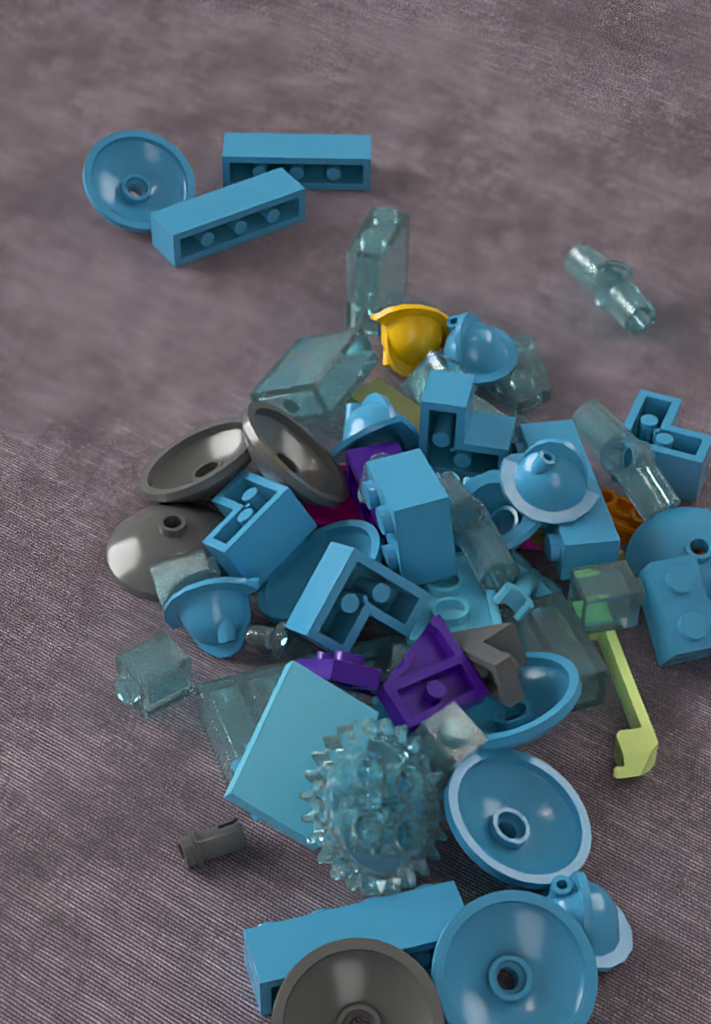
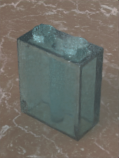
(377, 267)
(318, 374)

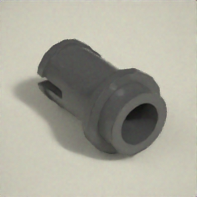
(211, 843)

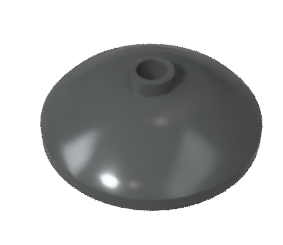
(292, 456)
(197, 464)
(156, 535)
(357, 981)

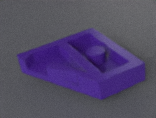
(346, 672)
(431, 678)

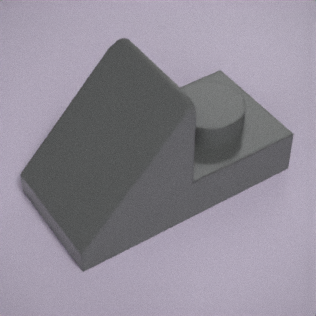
(497, 658)

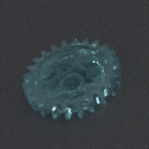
(374, 807)

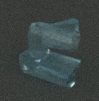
(278, 642)

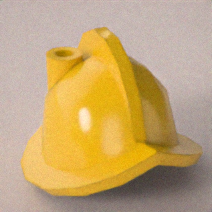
(410, 334)

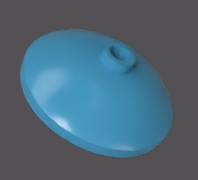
(138, 164)
(670, 536)
(282, 592)
(551, 692)
(517, 818)
(531, 940)

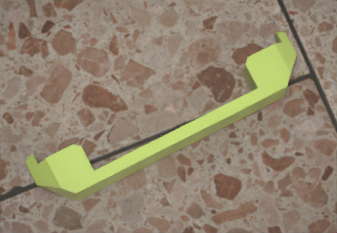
(635, 747)

